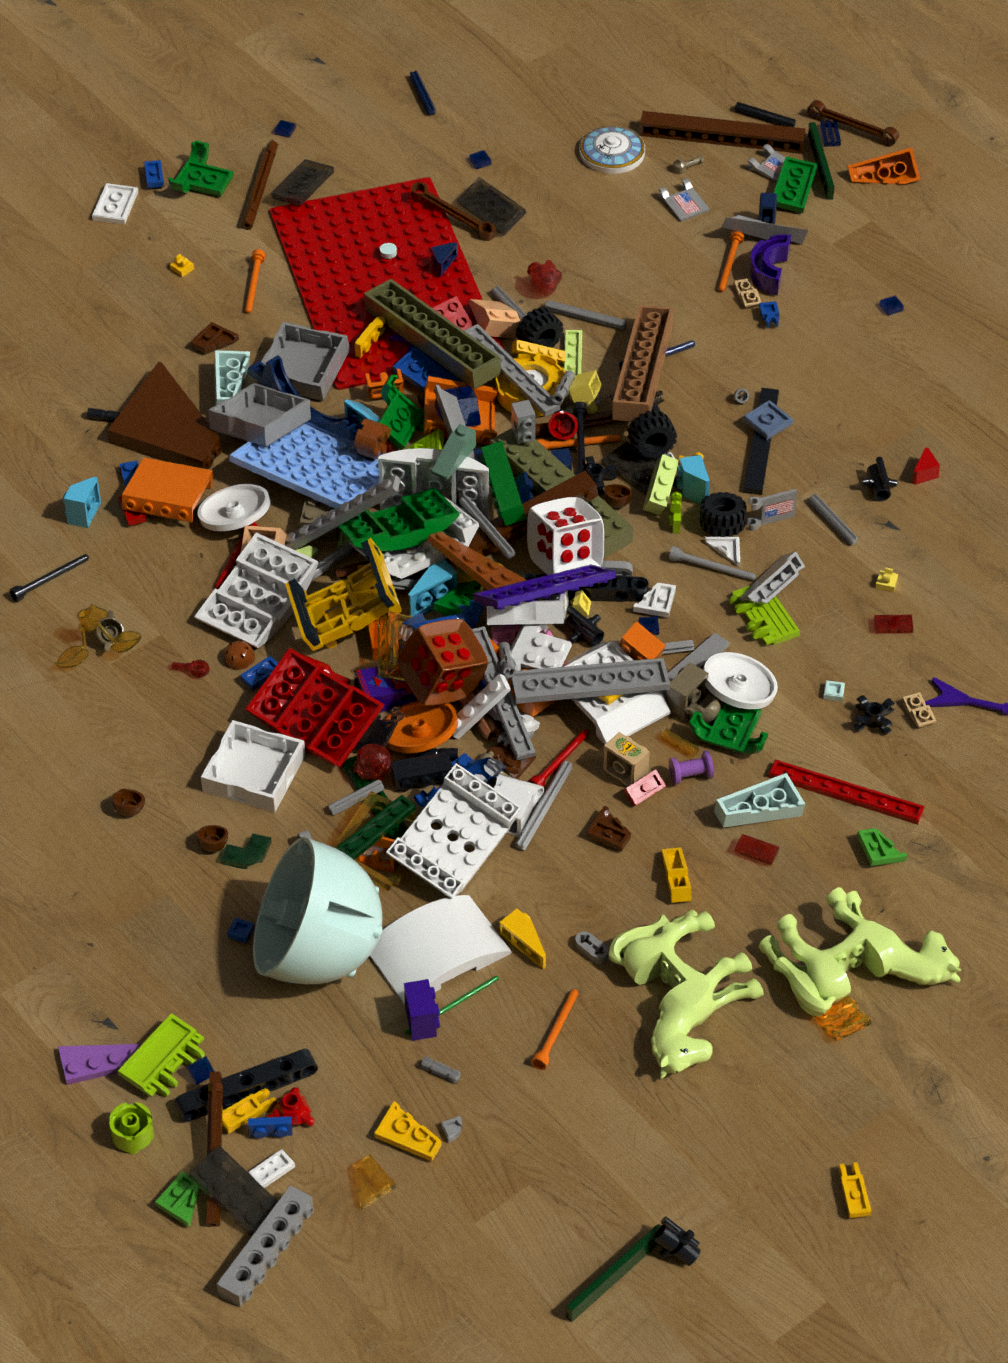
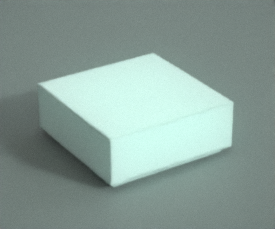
(834, 690)

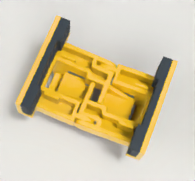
(365, 608)

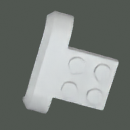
(537, 649)

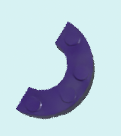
(763, 255)

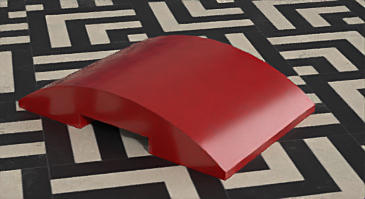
(314, 707)

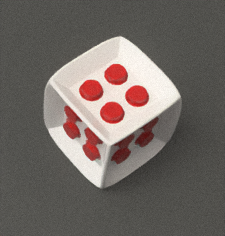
(565, 535)

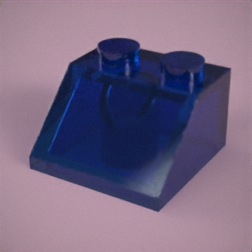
(468, 405)

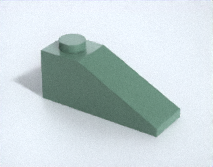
(455, 451)

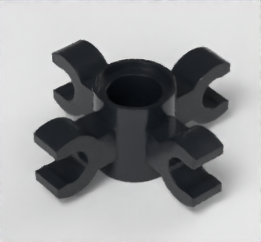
(599, 473)
(873, 714)

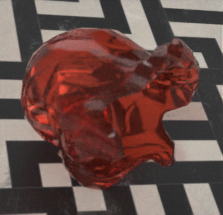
(544, 277)
(373, 762)

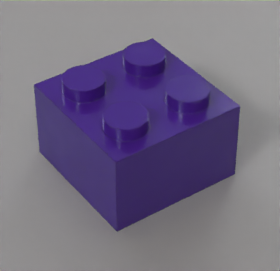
(421, 1009)

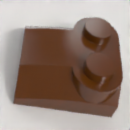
(506, 756)

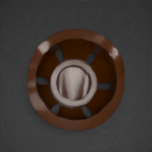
(617, 499)
(129, 806)
(215, 838)

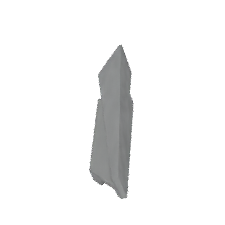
(763, 229)
(450, 412)
(774, 579)

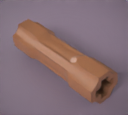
(486, 725)

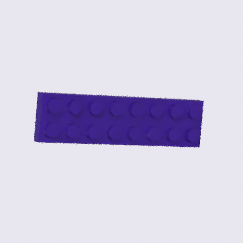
(544, 586)

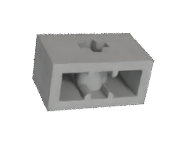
(523, 421)

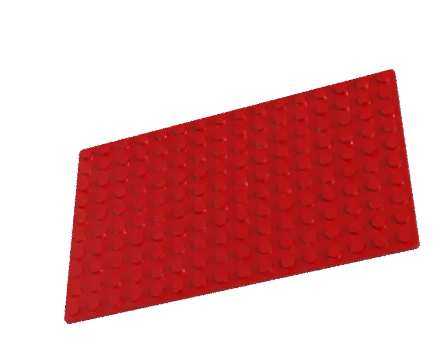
(337, 259)

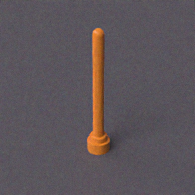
(736, 238)
(258, 258)
(573, 442)
(541, 1059)

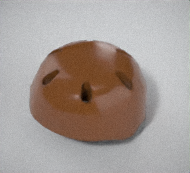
(236, 651)

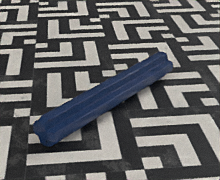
(422, 92)

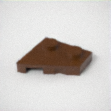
(213, 338)
(609, 830)

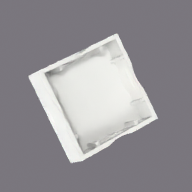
(541, 611)
(253, 766)

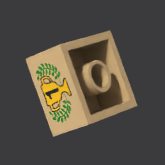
(625, 759)

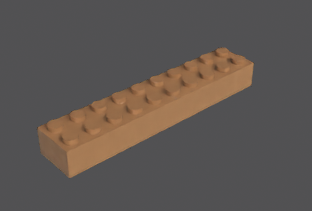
(643, 362)

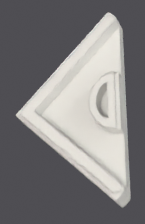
(726, 546)

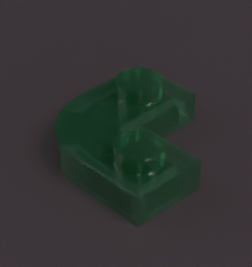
(252, 854)

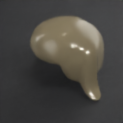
(112, 626)
(708, 707)

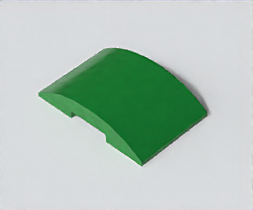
(402, 524)

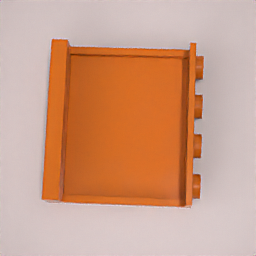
(486, 403)
(166, 489)

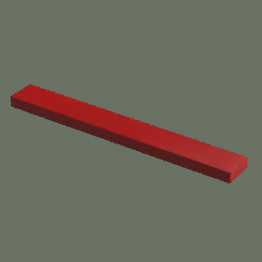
(849, 792)

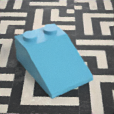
(432, 586)

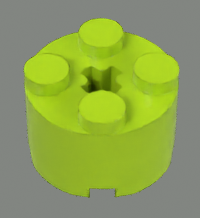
(131, 1127)

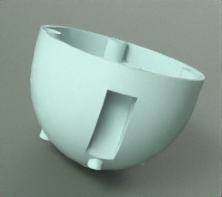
(316, 916)

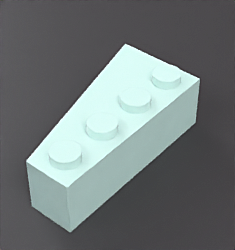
(229, 373)
(761, 803)

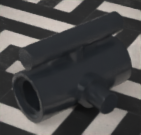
(879, 480)
(584, 627)
(677, 1242)

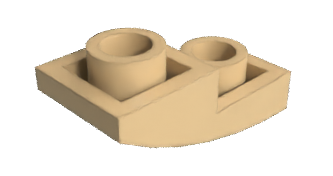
(746, 292)
(917, 710)

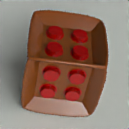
(442, 661)

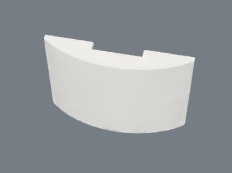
(414, 471)
(254, 596)
(437, 944)

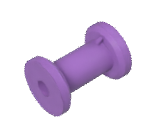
(691, 767)

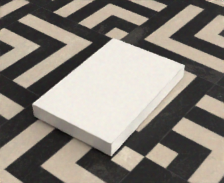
(115, 203)

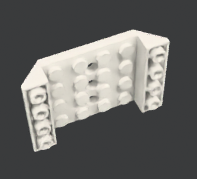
(418, 557)
(629, 711)
(471, 812)

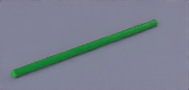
(464, 997)

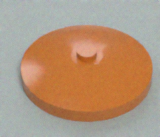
(423, 727)

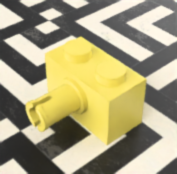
(585, 389)

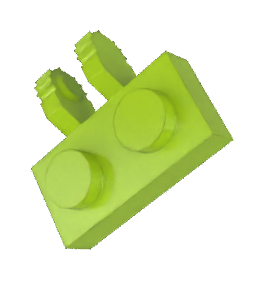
(675, 508)

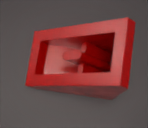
(926, 468)

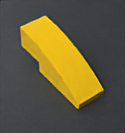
(676, 875)

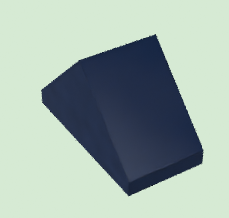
(444, 256)

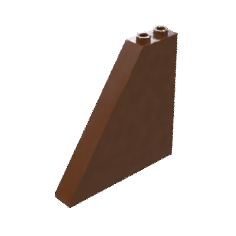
(165, 424)

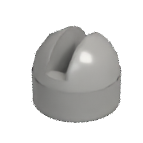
(744, 397)

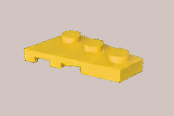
(405, 1133)

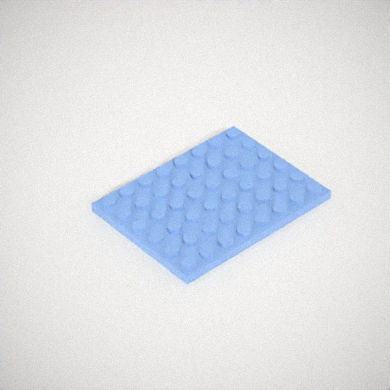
(312, 464)

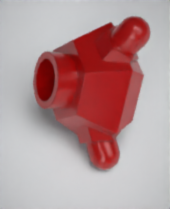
(293, 1105)

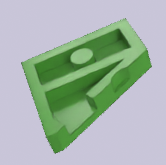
(878, 848)
(179, 1199)

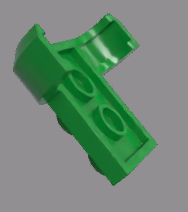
(199, 176)
(399, 414)
(731, 729)

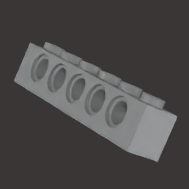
(266, 1235)

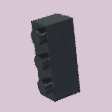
(420, 771)

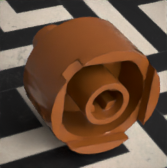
(372, 439)

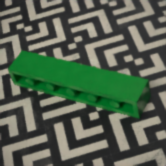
(503, 484)

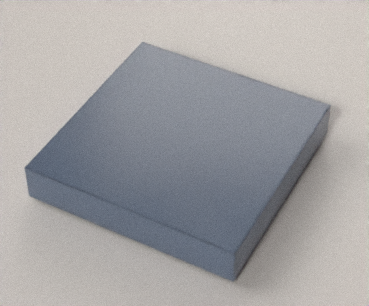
(768, 420)

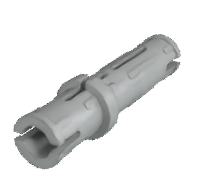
(562, 390)
(503, 663)

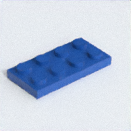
(417, 367)

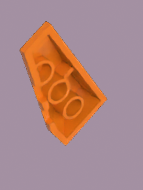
(889, 169)

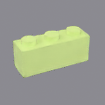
(660, 484)

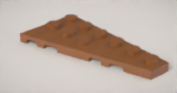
(479, 567)

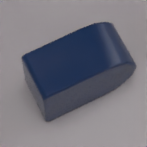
(563, 456)

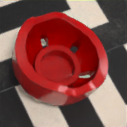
(564, 427)

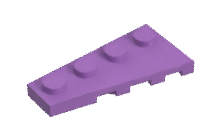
(93, 1061)

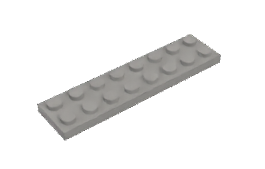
(590, 680)

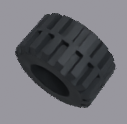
(540, 328)
(663, 434)
(723, 514)

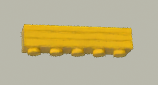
(526, 347)

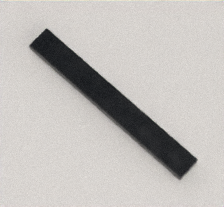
(759, 451)

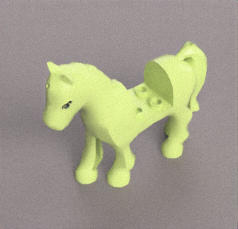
(879, 948)
(691, 1001)

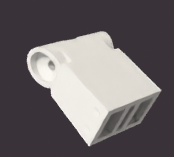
(522, 793)

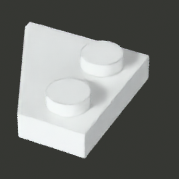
(657, 601)

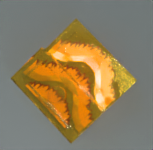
(843, 1019)

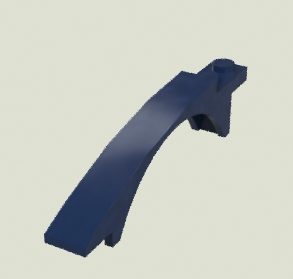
(275, 377)

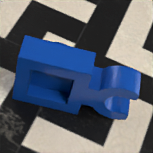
(770, 312)

